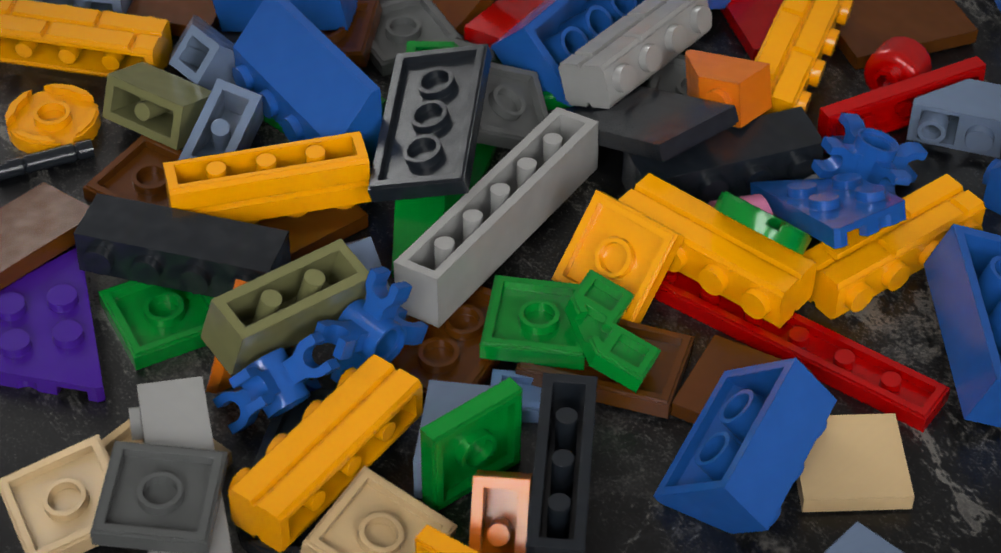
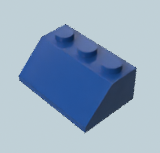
(748, 446)

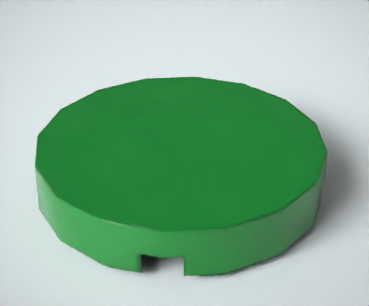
(763, 222)

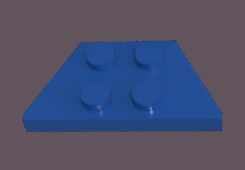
(832, 206)

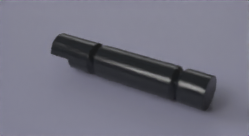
(46, 159)

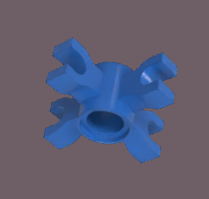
(869, 154)
(372, 324)
(276, 383)

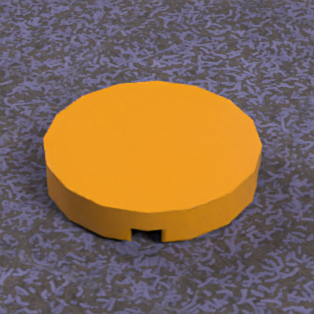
(52, 118)

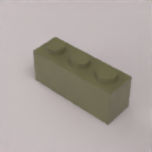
(282, 305)

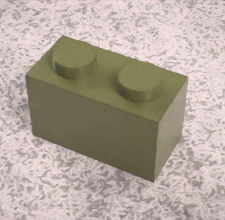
(154, 103)

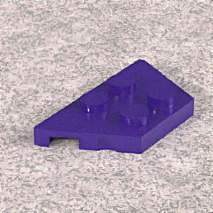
(50, 331)

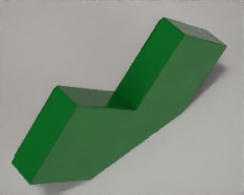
(609, 348)

